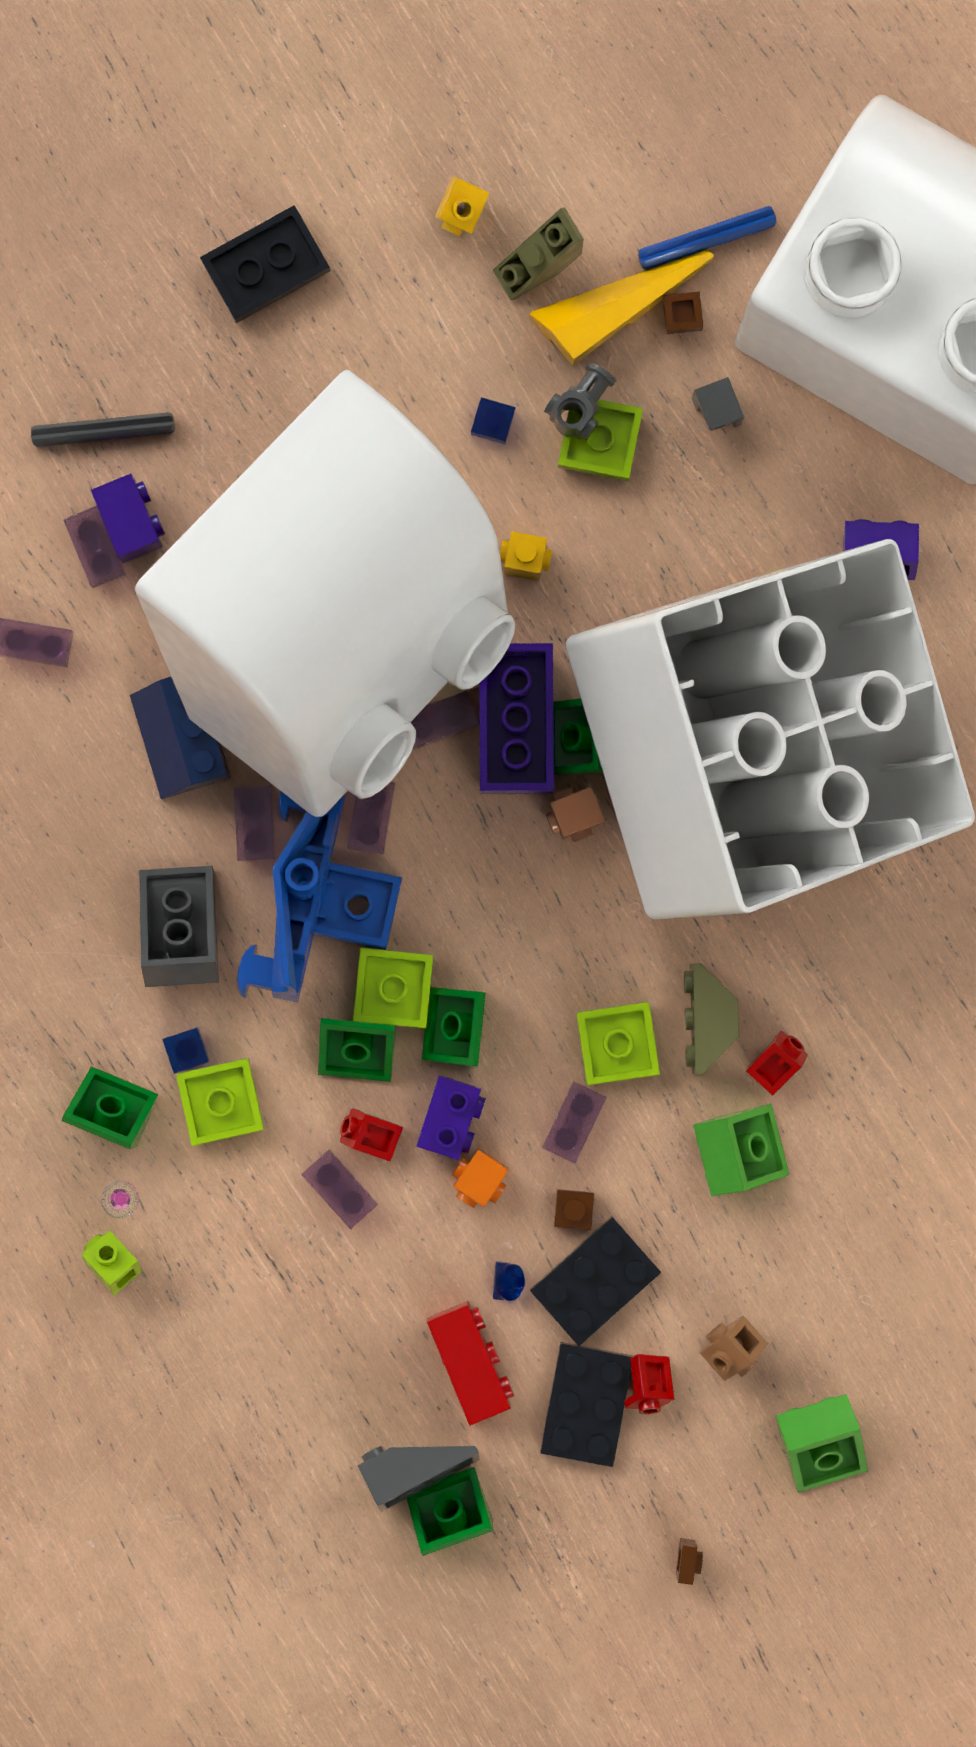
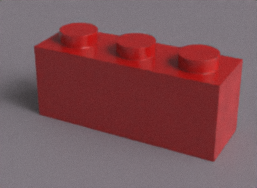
(470, 1362)

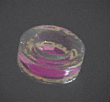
(120, 1199)

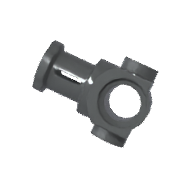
(581, 401)

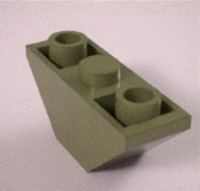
(541, 255)
(711, 1018)

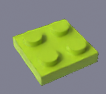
(610, 446)
(393, 988)
(618, 1043)
(220, 1101)

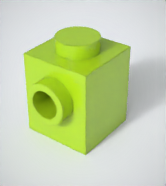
(110, 1262)

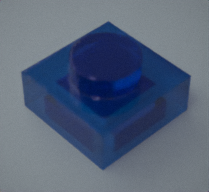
(493, 420)
(186, 1050)

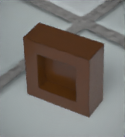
(682, 313)
(574, 1209)
(688, 1561)

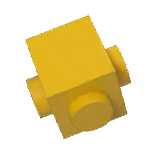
(473, 199)
(525, 555)

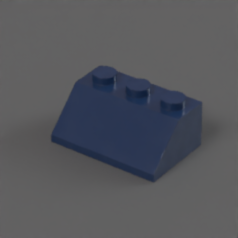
(177, 748)

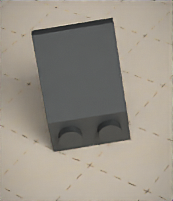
(178, 926)
(408, 1470)

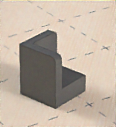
(718, 404)

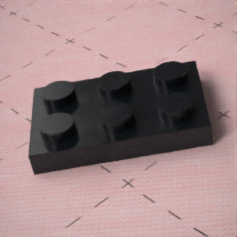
(265, 264)
(595, 1281)
(586, 1404)

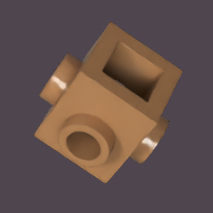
(733, 1348)

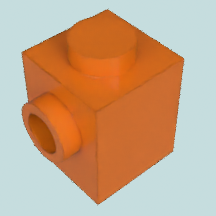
(479, 1179)

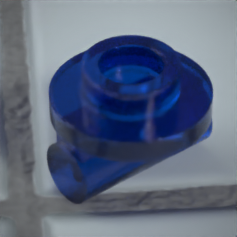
(508, 1281)

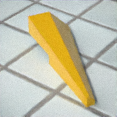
(593, 317)

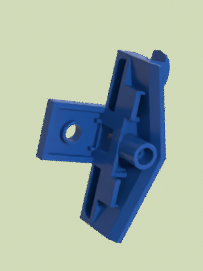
(314, 901)

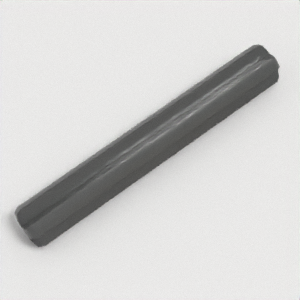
(102, 429)

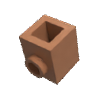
(574, 813)

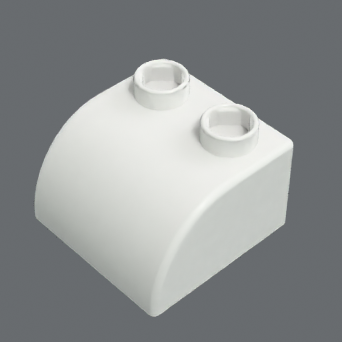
(881, 287)
(331, 599)
(765, 728)

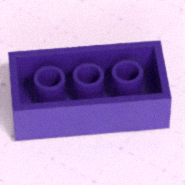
(518, 722)

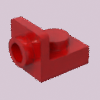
(778, 1062)
(370, 1134)
(651, 1383)

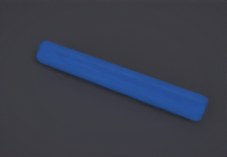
(707, 237)

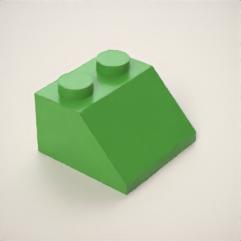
(741, 1150)
(822, 1442)

